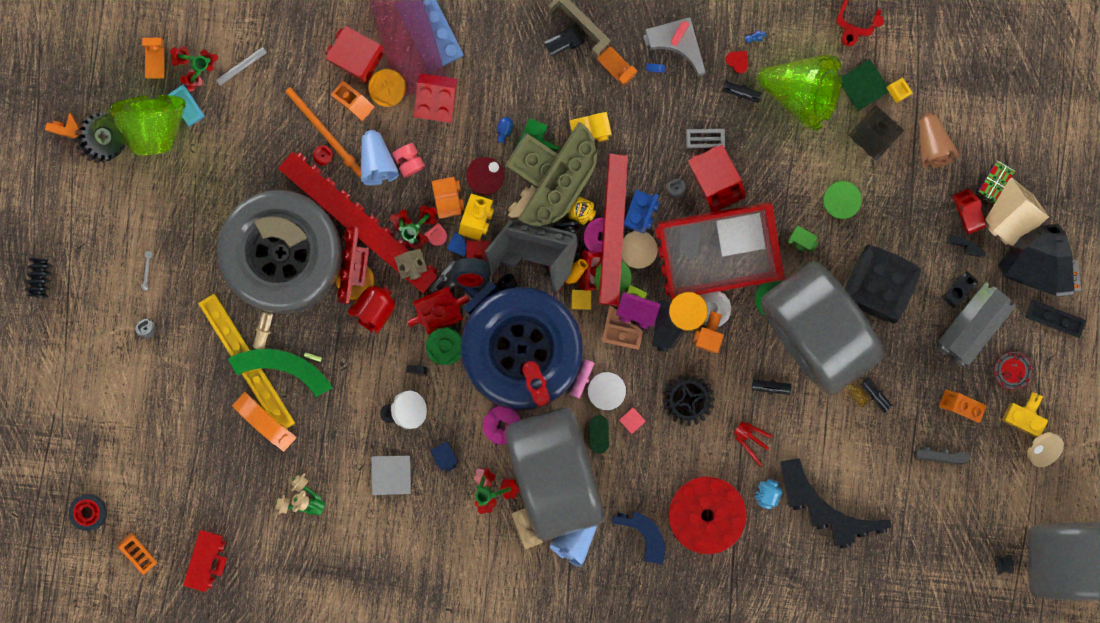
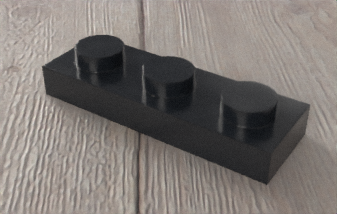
(1055, 319)

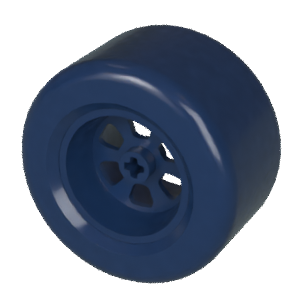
(534, 311)

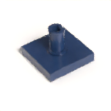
(479, 296)

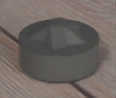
(676, 188)
(145, 328)

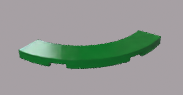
(283, 362)

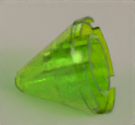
(805, 87)

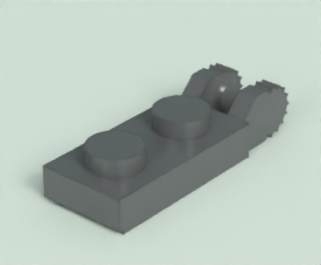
(942, 456)

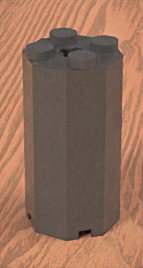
(975, 325)

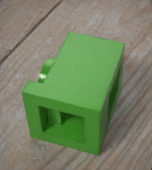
(803, 240)

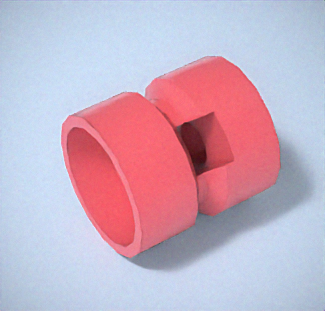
(408, 160)

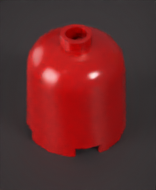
(373, 308)

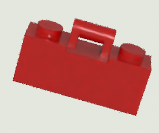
(200, 567)

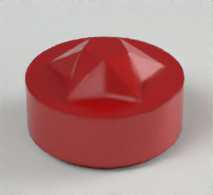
(322, 155)

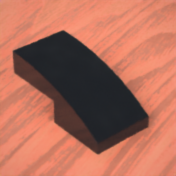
(970, 248)

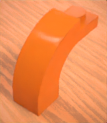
(263, 422)

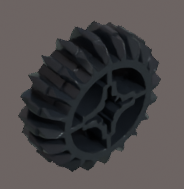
(704, 394)

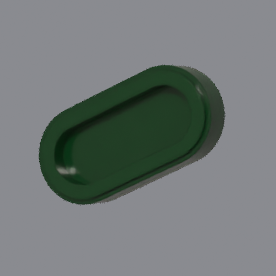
(599, 434)

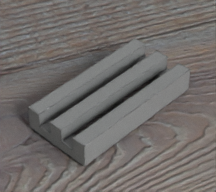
(704, 131)

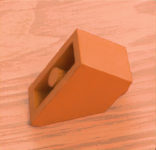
(352, 100)

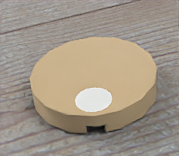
(1045, 449)

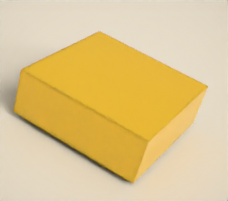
(899, 90)
(581, 299)

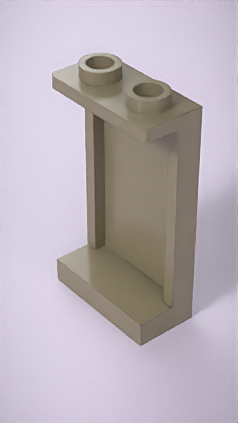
(601, 40)

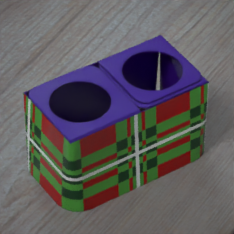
(995, 182)

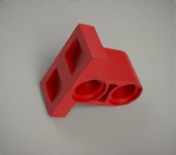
(969, 210)

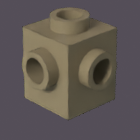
(411, 264)

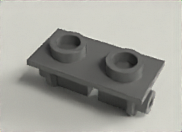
(444, 279)

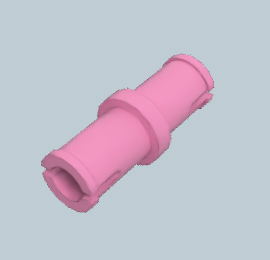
(581, 378)

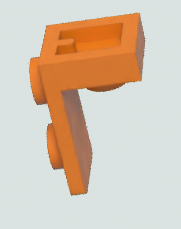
(154, 58)
(617, 66)
(962, 405)

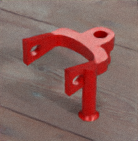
(854, 31)

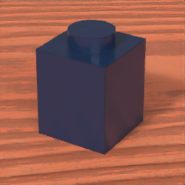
(445, 456)

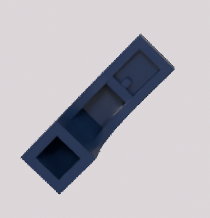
(654, 540)

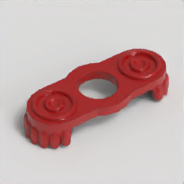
(532, 371)

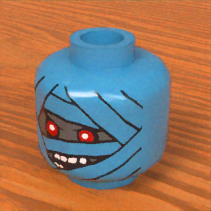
(768, 494)

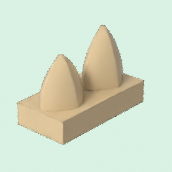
(525, 529)

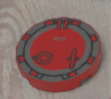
(1012, 370)

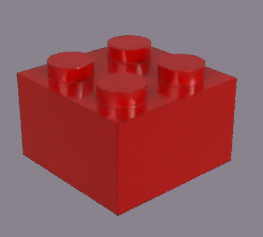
(435, 98)

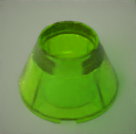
(148, 124)

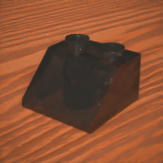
(876, 133)

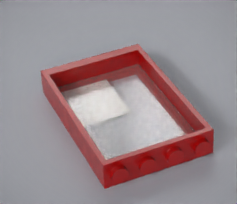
(720, 250)

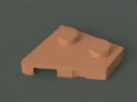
(620, 332)

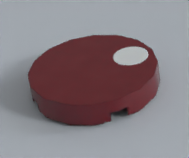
(485, 175)

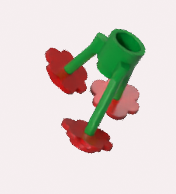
(485, 495)

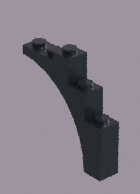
(843, 527)

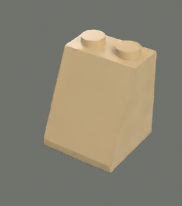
(1015, 213)

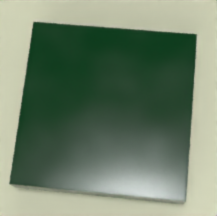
(864, 85)

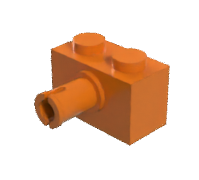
(708, 337)

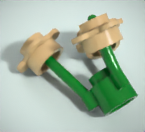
(300, 501)

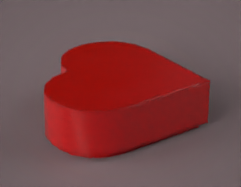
(738, 61)

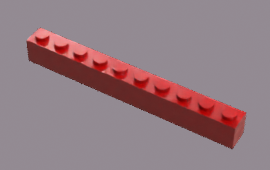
(351, 215)

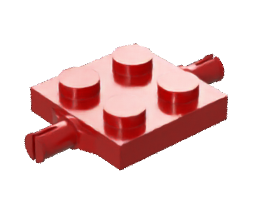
(438, 310)

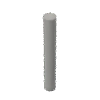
(241, 66)

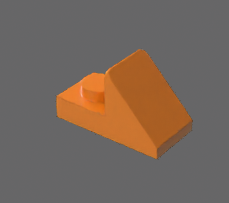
(58, 127)

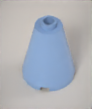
(376, 160)
(574, 545)

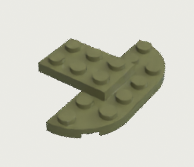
(555, 175)

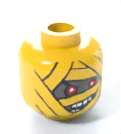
(582, 211)

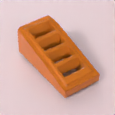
(121, 545)

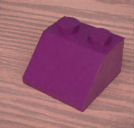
(637, 310)

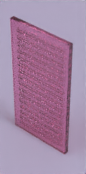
(408, 39)

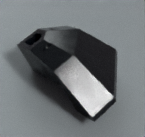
(1041, 261)

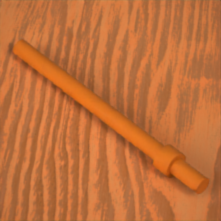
(348, 159)

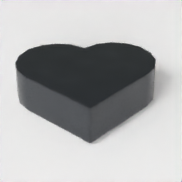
(417, 370)

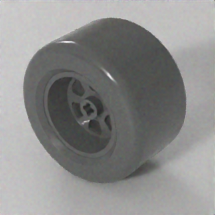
(244, 270)
(822, 328)
(554, 474)
(1064, 561)

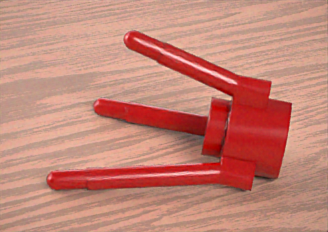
(744, 432)

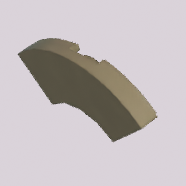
(281, 229)

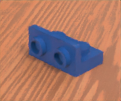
(640, 211)

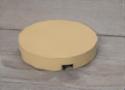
(639, 249)

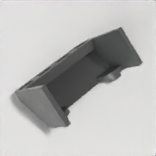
(534, 244)

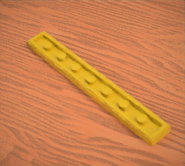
(235, 344)

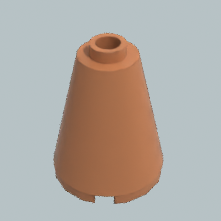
(935, 143)

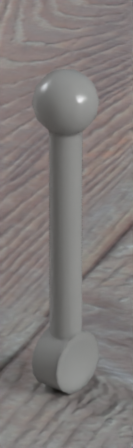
(148, 255)

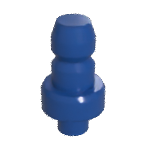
(758, 36)

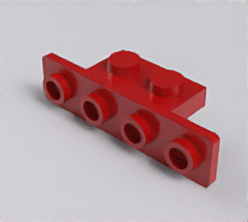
(354, 265)

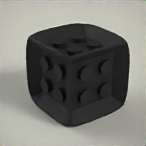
(882, 283)

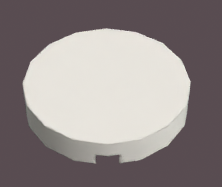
(717, 299)
(606, 391)
(409, 409)

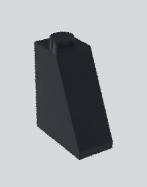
(665, 331)

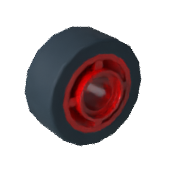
(470, 273)
(98, 508)

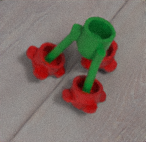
(198, 64)
(410, 231)

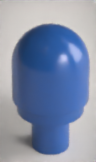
(504, 129)

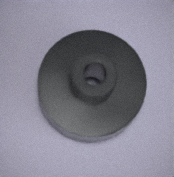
(506, 282)

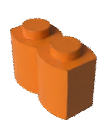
(447, 197)

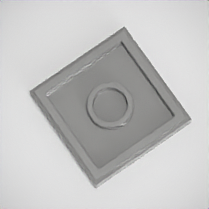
(391, 475)

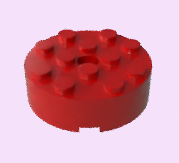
(727, 515)

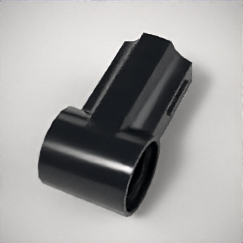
(567, 39)

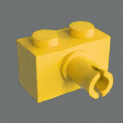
(475, 217)
(1026, 417)

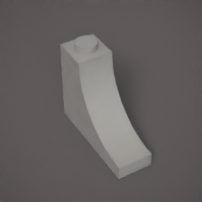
(660, 37)

